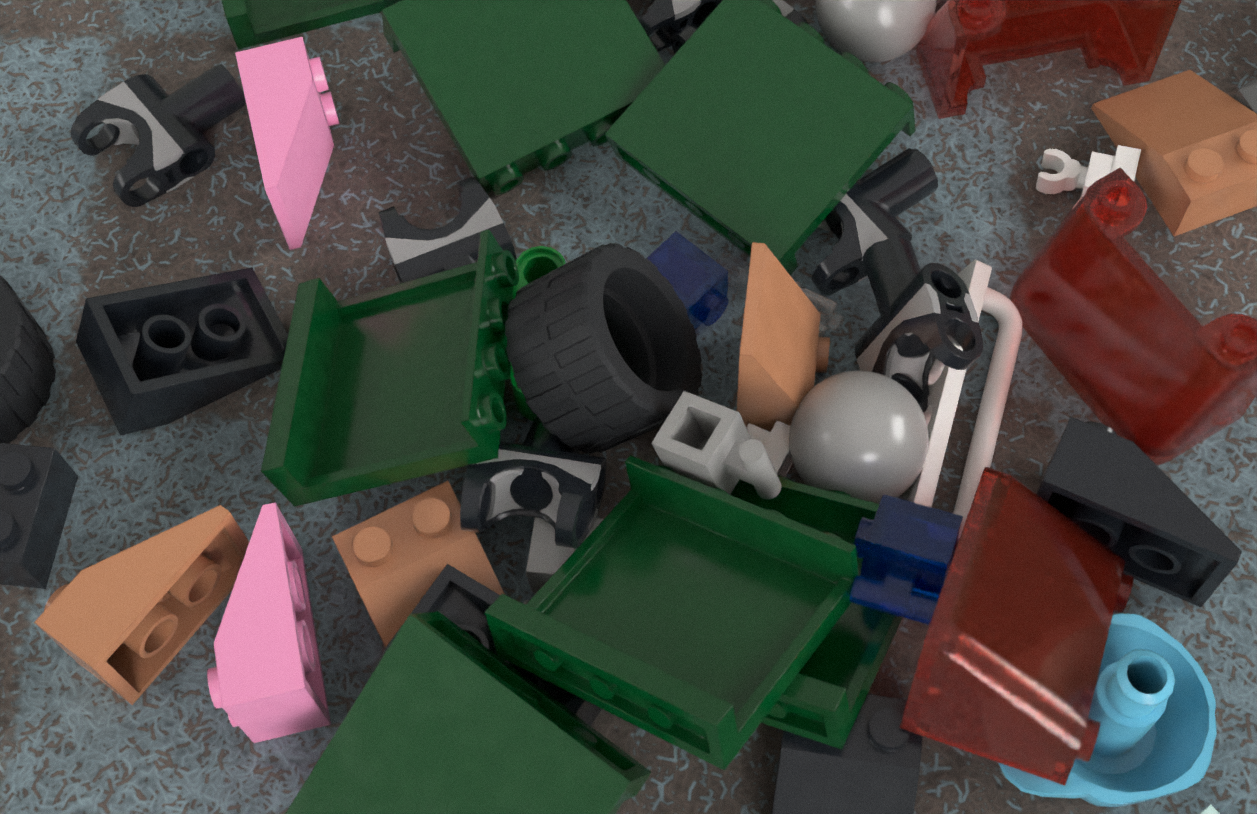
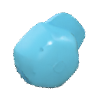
(1152, 727)

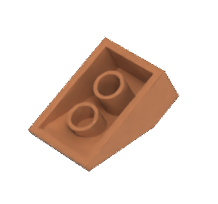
(1193, 148)
(777, 344)
(405, 550)
(147, 601)

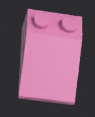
(289, 128)
(268, 641)

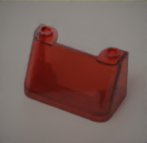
(986, 32)
(1127, 336)
(1018, 635)

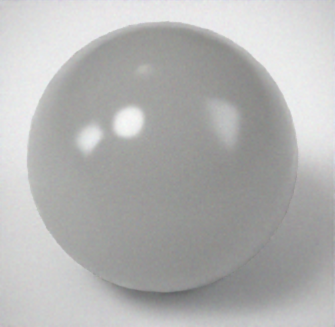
(874, 28)
(859, 436)

